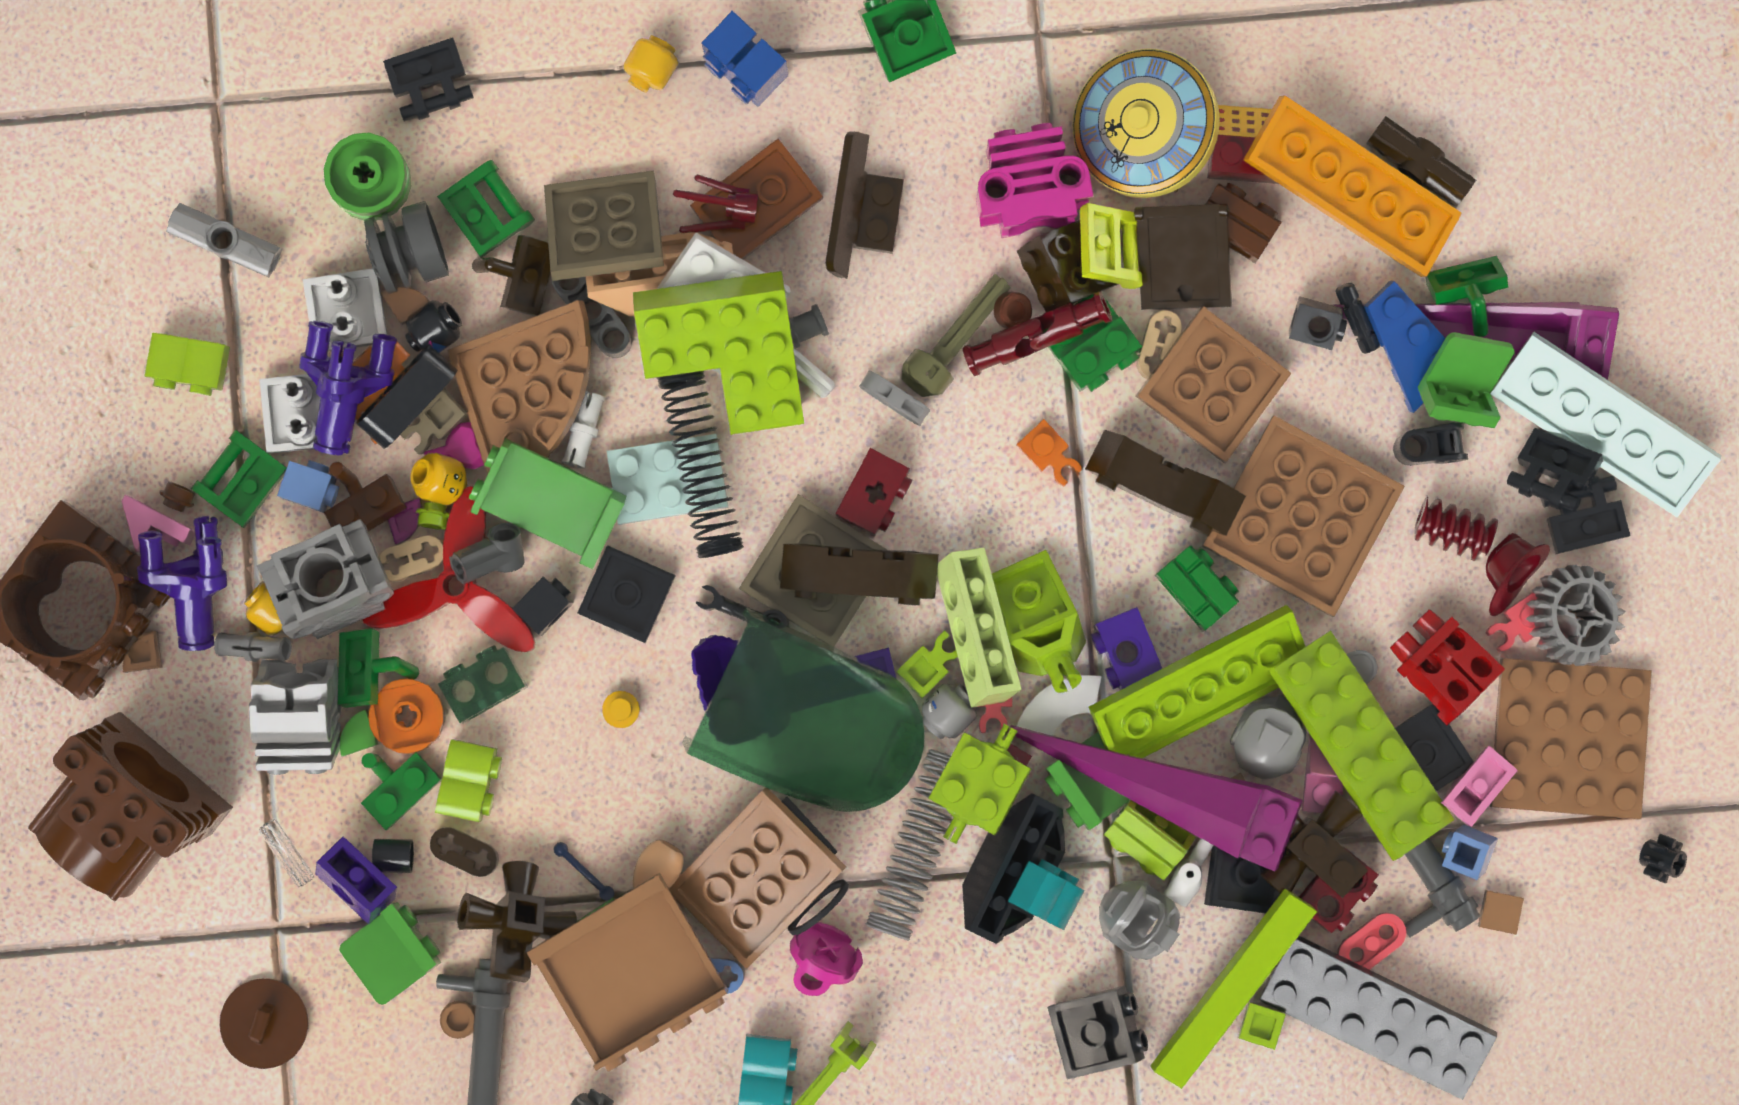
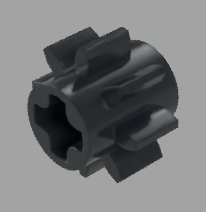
(1663, 858)

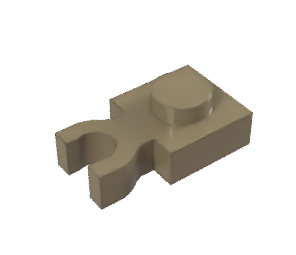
(436, 419)

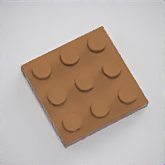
(1213, 384)

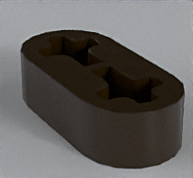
(467, 843)

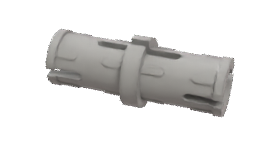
(252, 646)

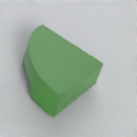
(357, 734)

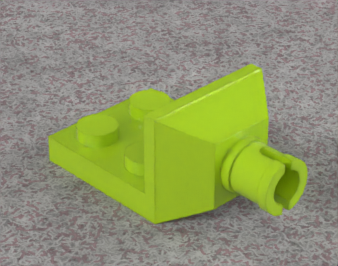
(1040, 620)

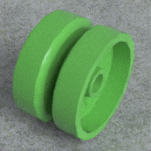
(354, 159)

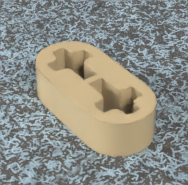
(1151, 337)
(414, 566)

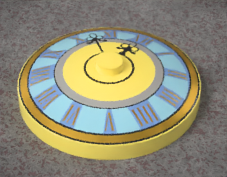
(1146, 123)

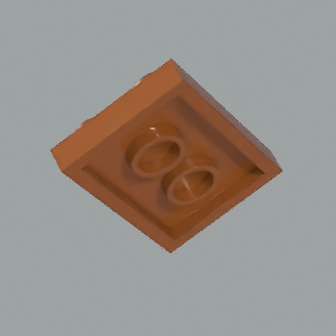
(782, 198)

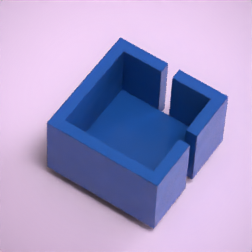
(750, 67)

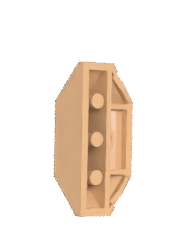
(617, 288)

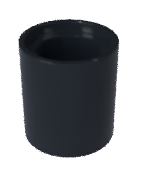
(393, 855)

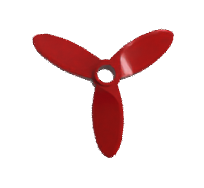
(480, 605)

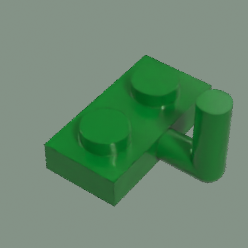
(1470, 282)
(361, 666)
(399, 789)

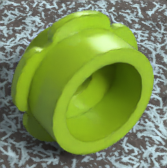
(433, 516)

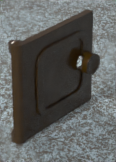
(1184, 251)

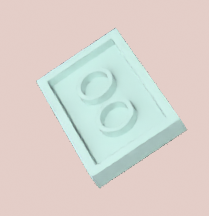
(653, 481)

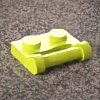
(1102, 247)

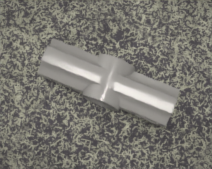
(203, 231)

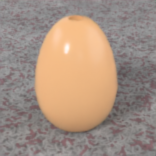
(659, 858)

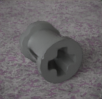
(807, 326)

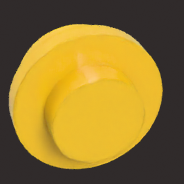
(620, 709)

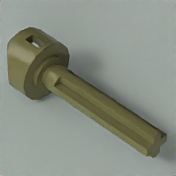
(935, 363)

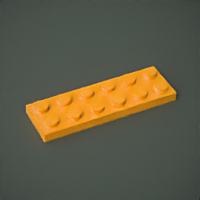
(1352, 186)

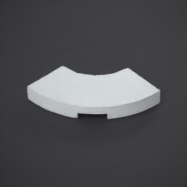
(1052, 708)

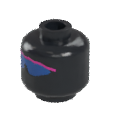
(433, 325)

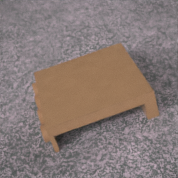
(629, 973)

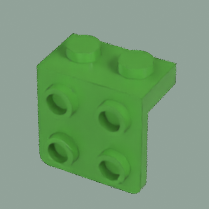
(1462, 379)
(1087, 798)
(390, 953)

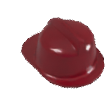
(1510, 567)

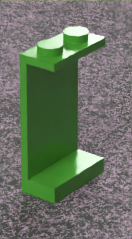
(548, 500)

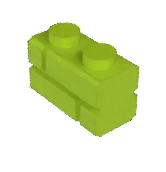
(1149, 839)

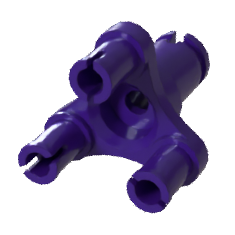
(342, 384)
(187, 581)

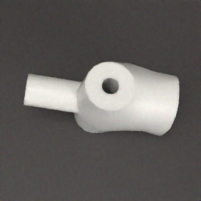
(1184, 884)

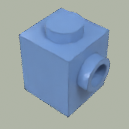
(309, 486)
(1468, 851)

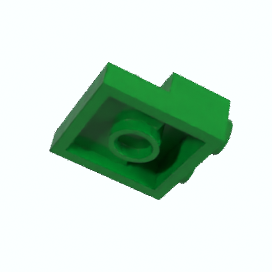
(906, 34)
(1097, 352)

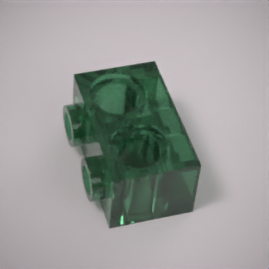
(486, 693)

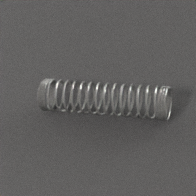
(879, 921)

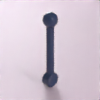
(561, 850)

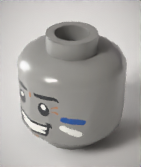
(948, 711)

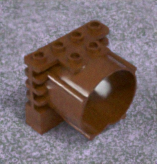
(61, 540)
(122, 807)

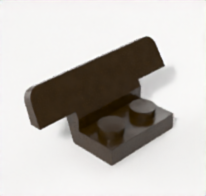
(863, 208)

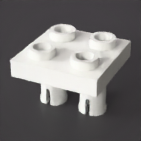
(349, 303)
(289, 412)

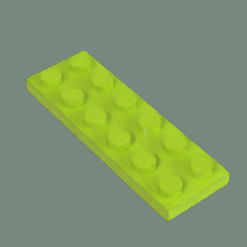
(1197, 687)
(1361, 745)

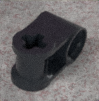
(1438, 445)

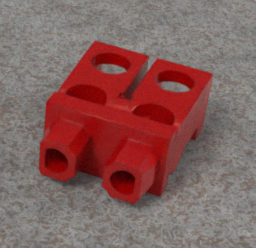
(1447, 666)

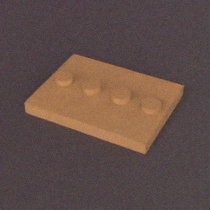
(756, 877)

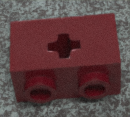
(874, 471)

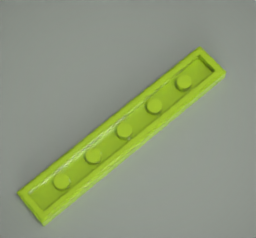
(1233, 988)

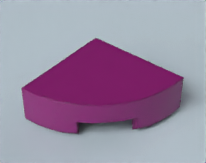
(405, 523)

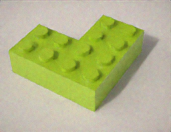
(731, 327)

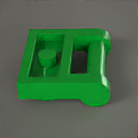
(475, 215)
(249, 485)

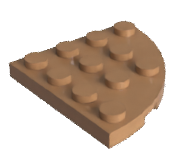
(526, 379)

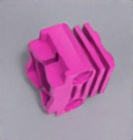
(1029, 175)

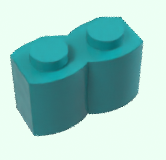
(1047, 893)
(766, 1070)

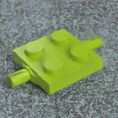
(980, 783)

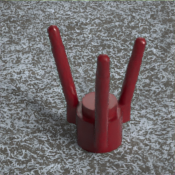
(740, 205)

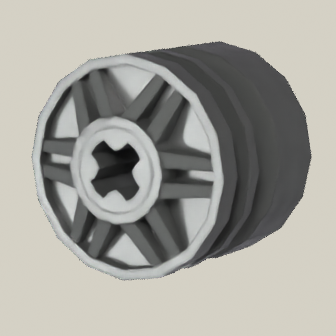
(406, 247)

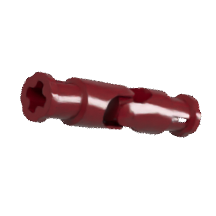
(1062, 322)

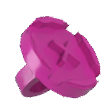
(826, 956)

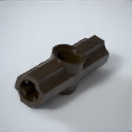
(1421, 161)

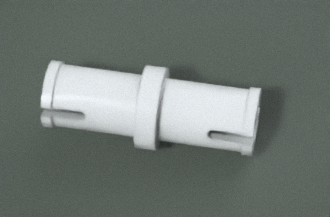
(583, 430)

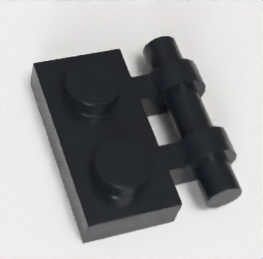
(423, 69)
(1559, 460)
(1591, 525)

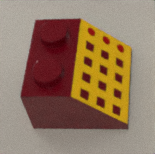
(1236, 134)

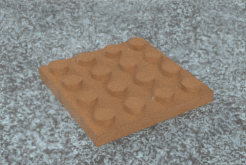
(1306, 516)
(1573, 737)

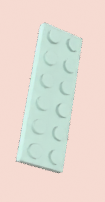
(1600, 416)

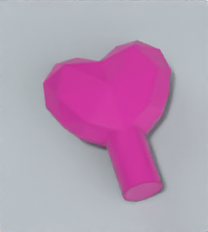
(462, 446)

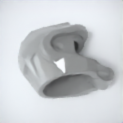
(1268, 738)
(1129, 913)

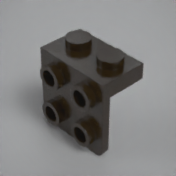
(1056, 267)

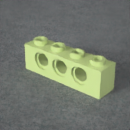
(978, 627)

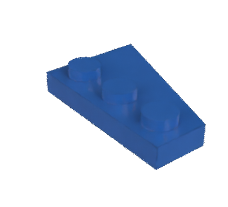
(1406, 338)

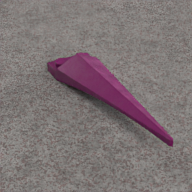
(1575, 328)
(1227, 812)

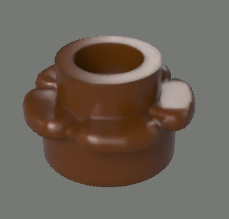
(177, 496)

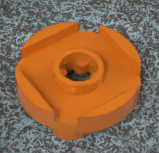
(424, 728)

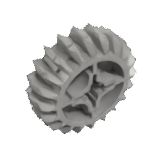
(1563, 632)

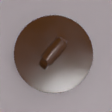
(263, 1023)

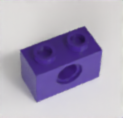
(1126, 628)
(355, 880)

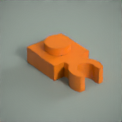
(1045, 448)

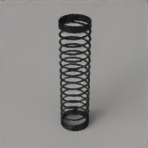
(717, 544)

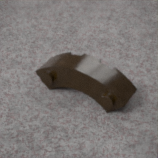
(1179, 491)
(864, 573)

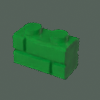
(1198, 587)

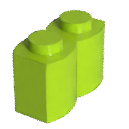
(186, 362)
(467, 781)

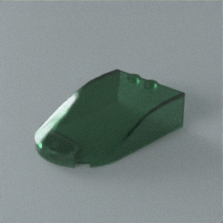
(810, 721)

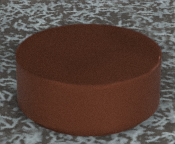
(1012, 309)

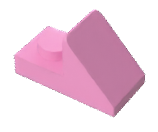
(144, 518)
(1319, 780)
(1478, 786)

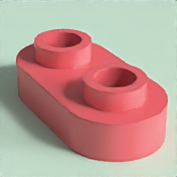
(1371, 943)

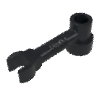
(733, 608)

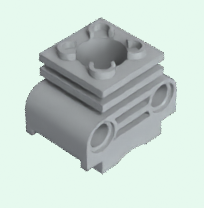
(296, 570)
(295, 716)

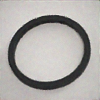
(800, 929)

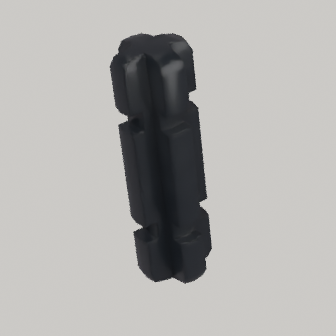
(1357, 318)

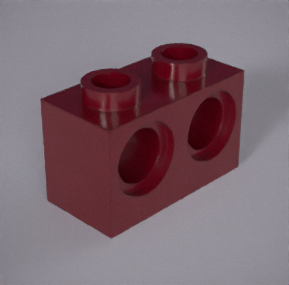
(1342, 916)

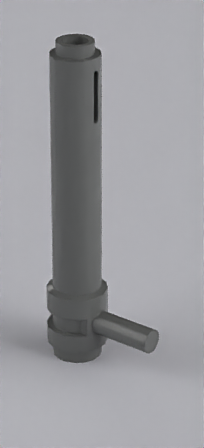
(1444, 890)
(490, 1001)

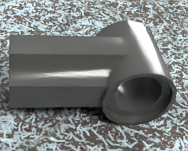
(498, 552)

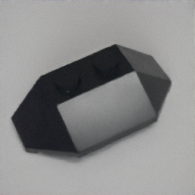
(1028, 833)

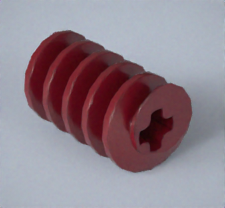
(1455, 528)

